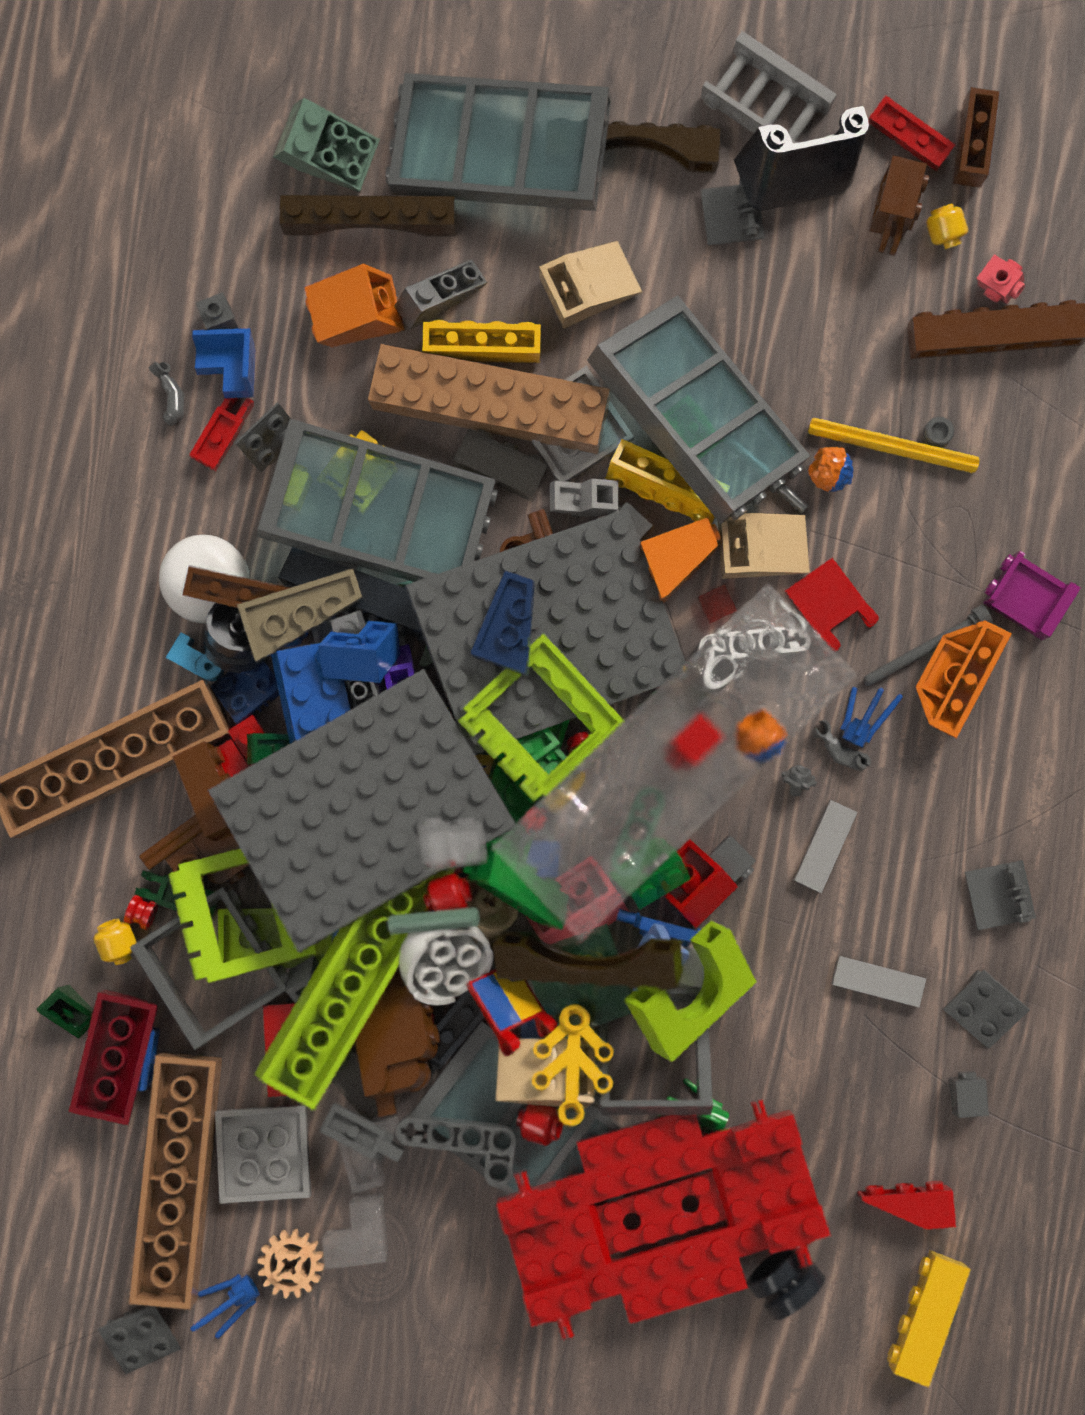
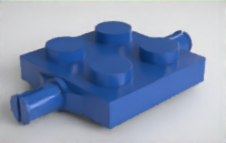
(645, 924)

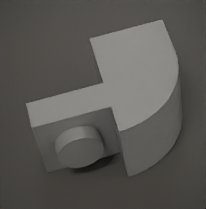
(584, 499)

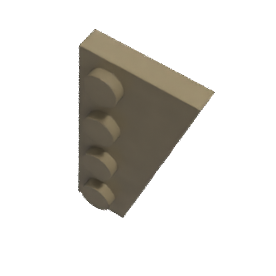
(290, 613)

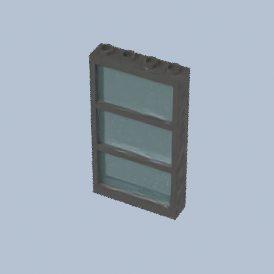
(499, 141)
(699, 409)
(374, 505)
(469, 1092)

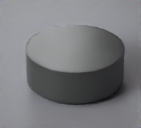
(938, 432)

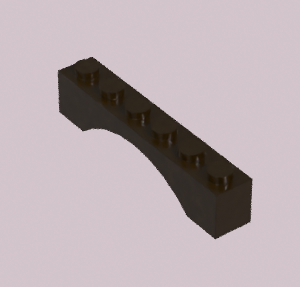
(690, 147)
(324, 213)
(527, 957)

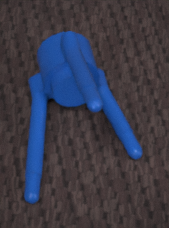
(858, 730)
(242, 1293)

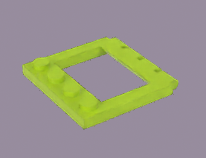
(571, 689)
(202, 935)

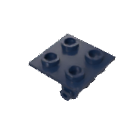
(246, 691)

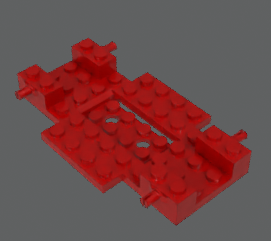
(567, 1241)

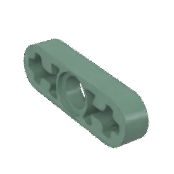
(639, 806)

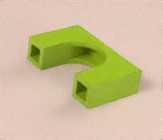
(724, 982)

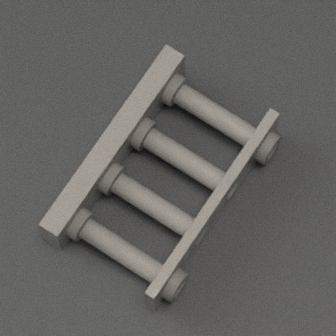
(771, 68)

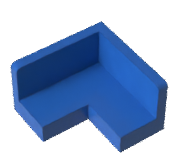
(230, 354)
(360, 655)

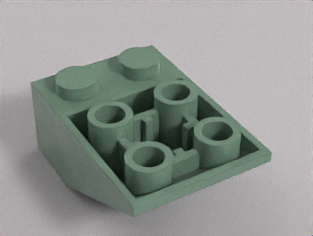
(326, 146)

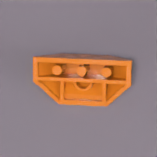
(959, 674)

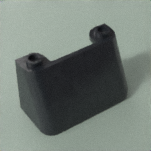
(786, 173)

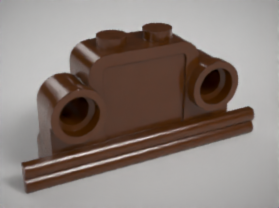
(189, 844)
(396, 1046)

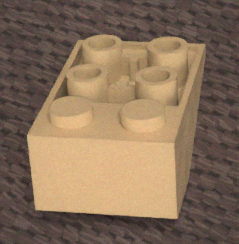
(588, 282)
(763, 545)
(517, 1070)

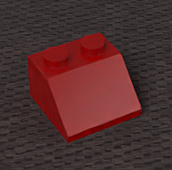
(705, 889)

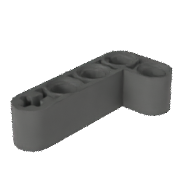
(456, 1142)

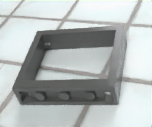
(171, 994)
(702, 1106)

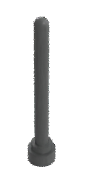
(977, 615)

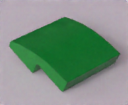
(545, 750)

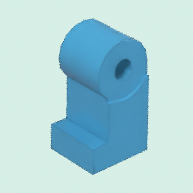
(193, 660)

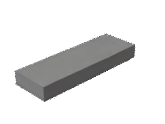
(825, 846)
(878, 981)

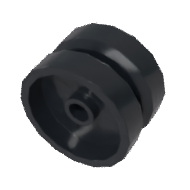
(227, 640)
(785, 1283)

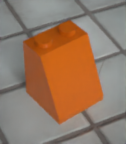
(353, 306)
(679, 554)

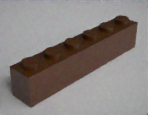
(996, 330)

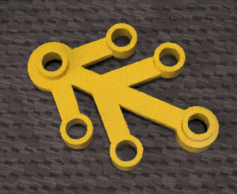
(573, 1058)

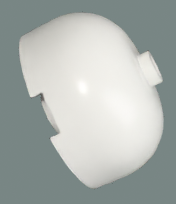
(198, 551)
(442, 962)

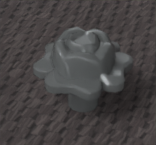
(799, 779)

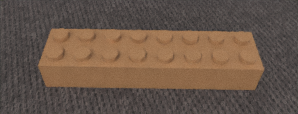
(489, 398)
(109, 759)
(175, 1180)

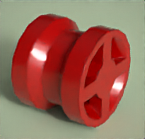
(141, 912)

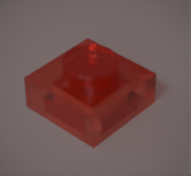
(717, 604)

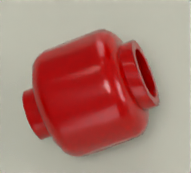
(447, 893)
(540, 1124)

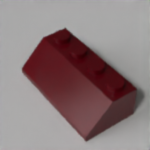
(113, 1057)

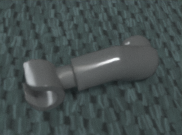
(175, 396)
(841, 755)

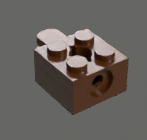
(898, 201)

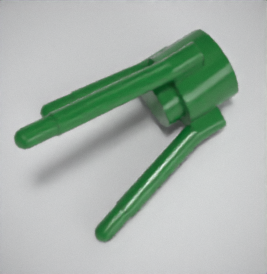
(713, 1122)

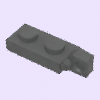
(360, 1134)

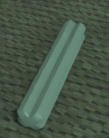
(433, 920)

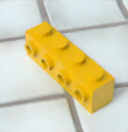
(483, 341)
(655, 480)
(928, 1318)

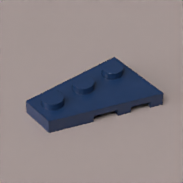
(508, 625)

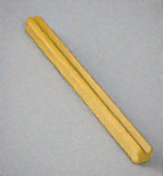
(893, 445)

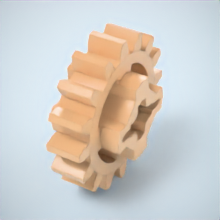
(298, 1273)

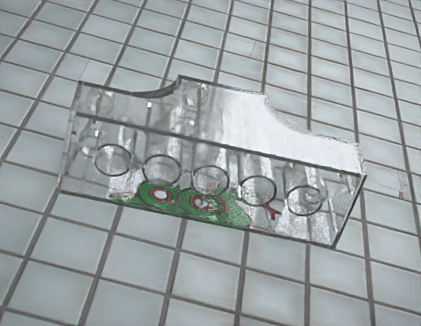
(753, 663)

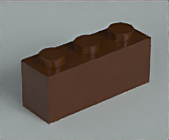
(975, 137)
(200, 771)

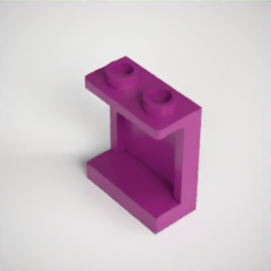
(1029, 596)

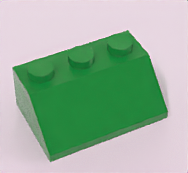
(507, 886)

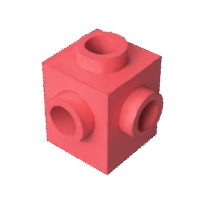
(1001, 280)

